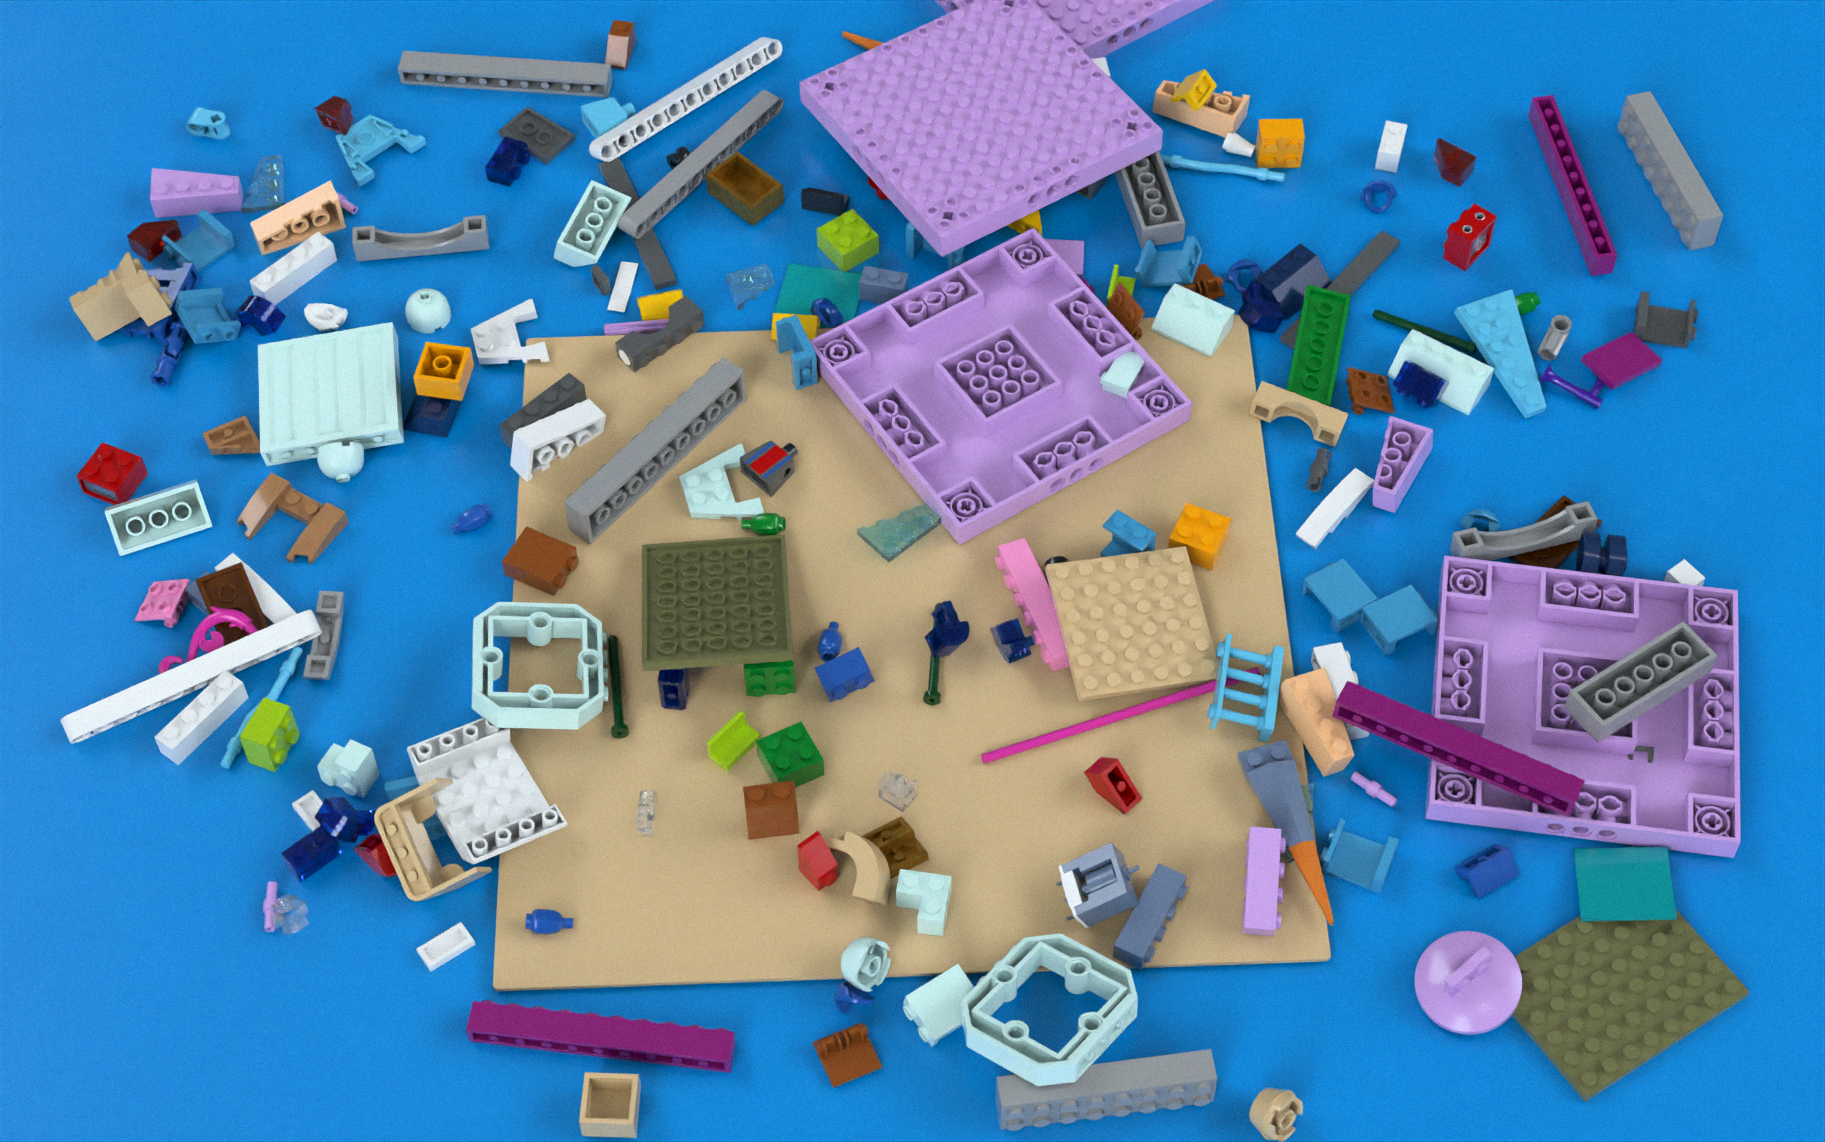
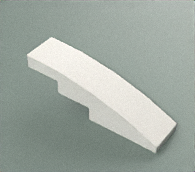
(1334, 508)
(271, 604)

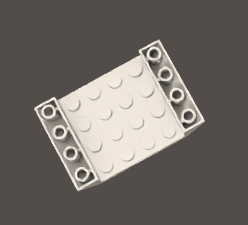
(492, 795)

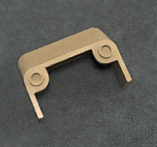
(411, 848)

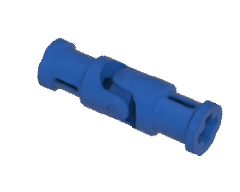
(169, 354)

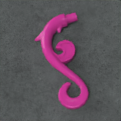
(220, 615)

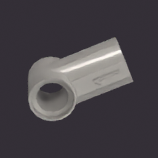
(1555, 337)

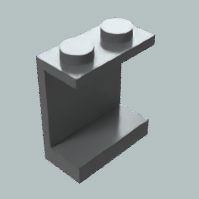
(1664, 324)

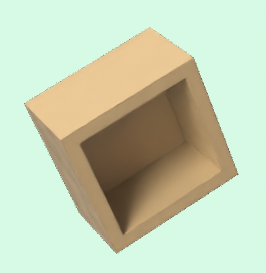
(610, 1105)

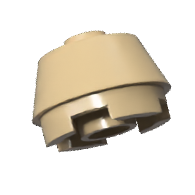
(1275, 1113)

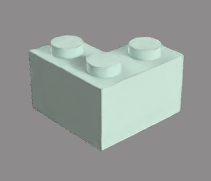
(349, 768)
(928, 894)

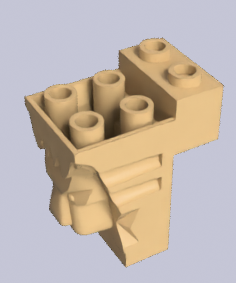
(121, 299)

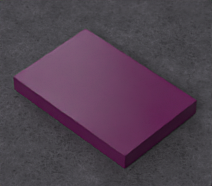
(1621, 360)

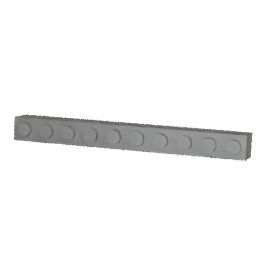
(505, 74)

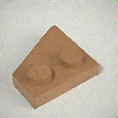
(232, 438)

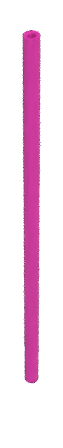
(1107, 719)

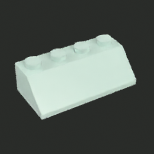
(591, 225)
(1466, 375)
(158, 517)

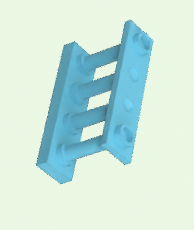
(1269, 682)

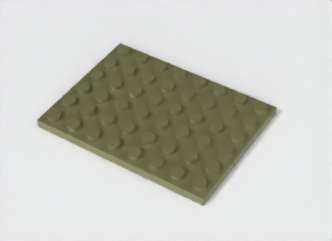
(715, 603)
(1619, 995)

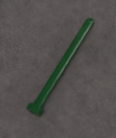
(1470, 347)
(932, 696)
(619, 729)

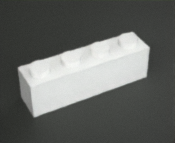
(294, 269)
(1338, 669)
(201, 717)

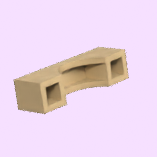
(1276, 402)

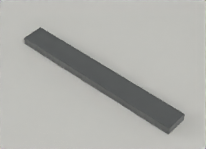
(648, 245)
(1354, 274)

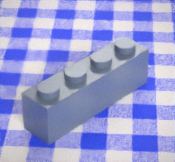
(1149, 918)

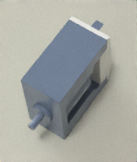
(1107, 887)

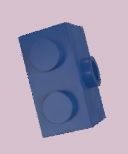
(844, 674)

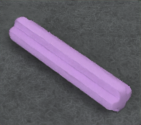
(640, 326)

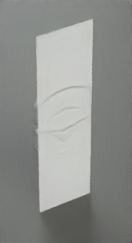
(622, 286)

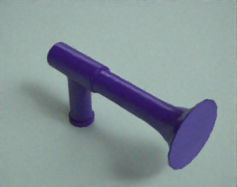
(1588, 397)

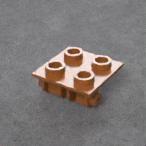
(1206, 283)
(1126, 311)
(1368, 391)
(847, 1054)

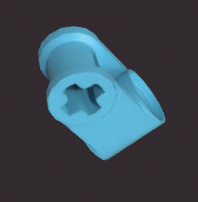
(208, 124)

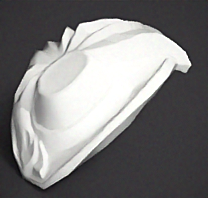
(325, 316)

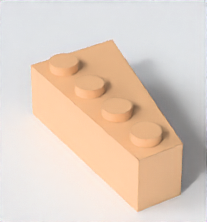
(1218, 114)
(299, 220)
(1310, 708)

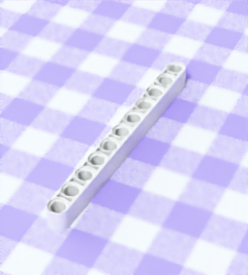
(677, 99)
(190, 676)

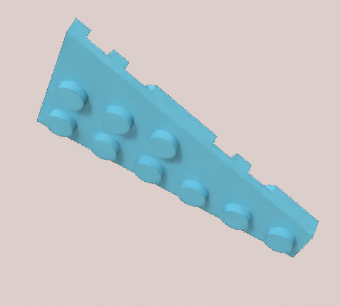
(1501, 339)

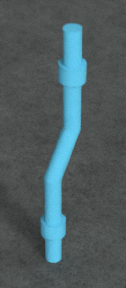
(1261, 173)
(286, 670)

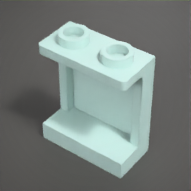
(937, 1004)

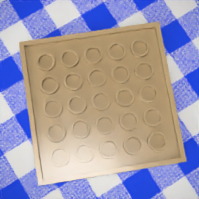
(1132, 623)

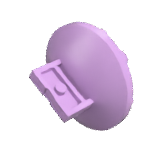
(1468, 982)

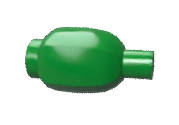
(1527, 302)
(765, 524)

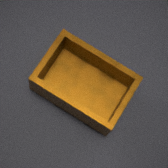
(745, 188)

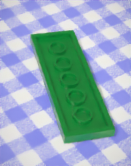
(1318, 344)

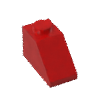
(1113, 784)
(375, 855)
(817, 861)

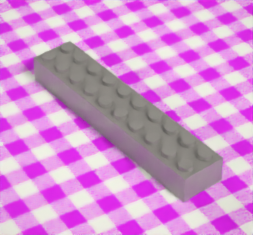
(655, 450)

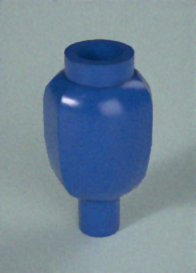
(472, 518)
(830, 642)
(547, 921)

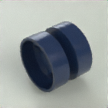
(1607, 559)

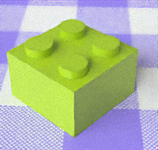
(848, 240)
(269, 734)

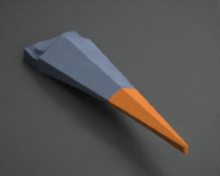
(1278, 788)

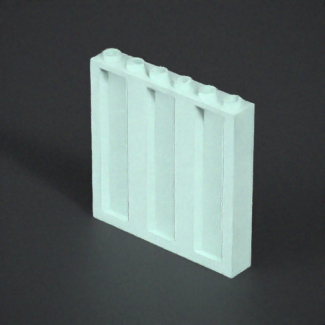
(329, 392)

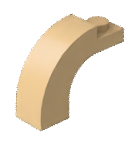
(872, 868)

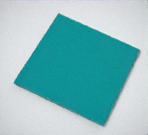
(808, 283)
(1624, 884)

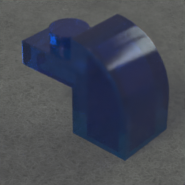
(1260, 313)
(260, 315)
(948, 632)
(1011, 640)
(343, 821)

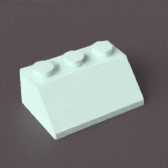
(1193, 320)

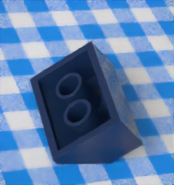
(1290, 276)
(432, 415)

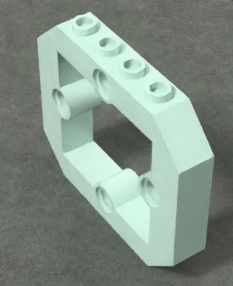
(540, 706)
(1010, 1042)

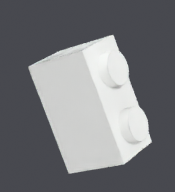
(1391, 146)

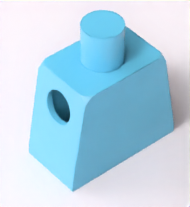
(605, 115)

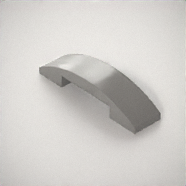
(325, 646)

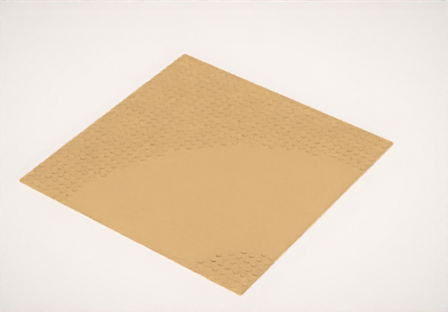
(737, 910)

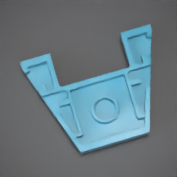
(369, 139)

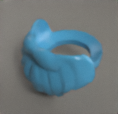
(1483, 514)

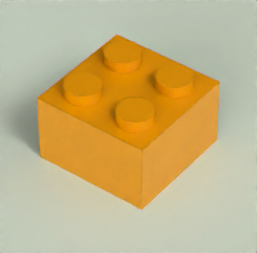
(1279, 143)
(443, 371)
(1201, 533)

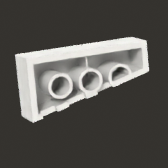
(554, 437)

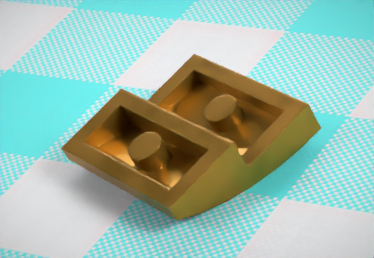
(898, 845)

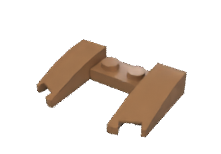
(322, 521)

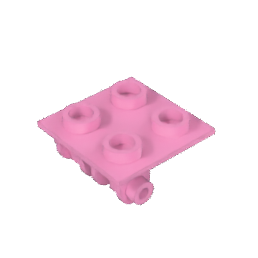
(164, 602)

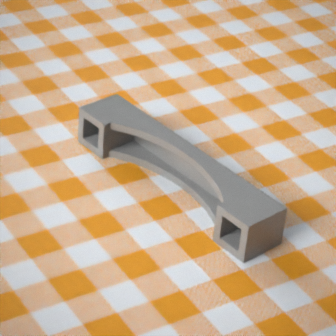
(378, 244)
(1556, 530)

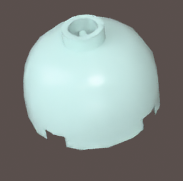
(427, 310)
(340, 461)
(865, 963)

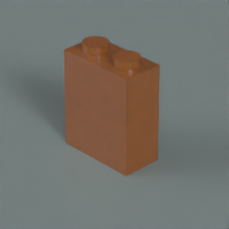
(540, 561)
(771, 810)

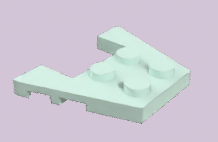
(709, 491)

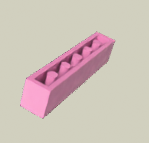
(1035, 600)

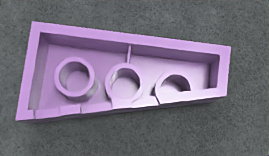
(191, 192)
(1400, 460)
(1262, 880)

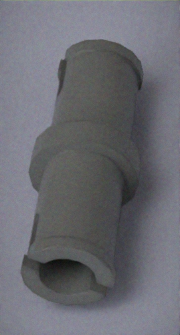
(1318, 470)

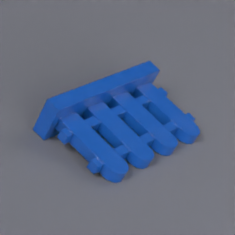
(179, 280)

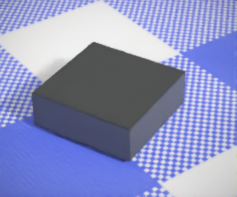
(600, 280)

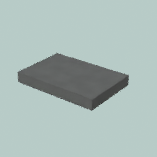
(541, 135)

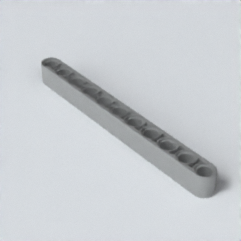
(693, 168)

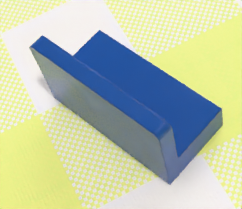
(1488, 869)

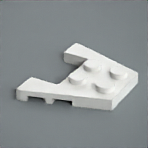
(498, 340)

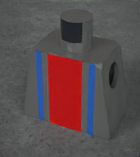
(769, 466)

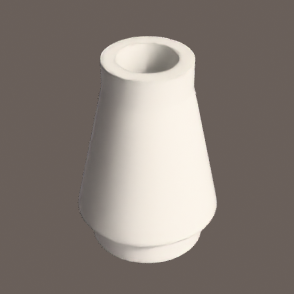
(1237, 145)

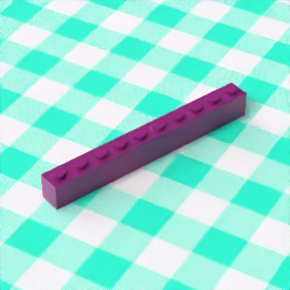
(1572, 185)
(1458, 748)
(601, 1036)

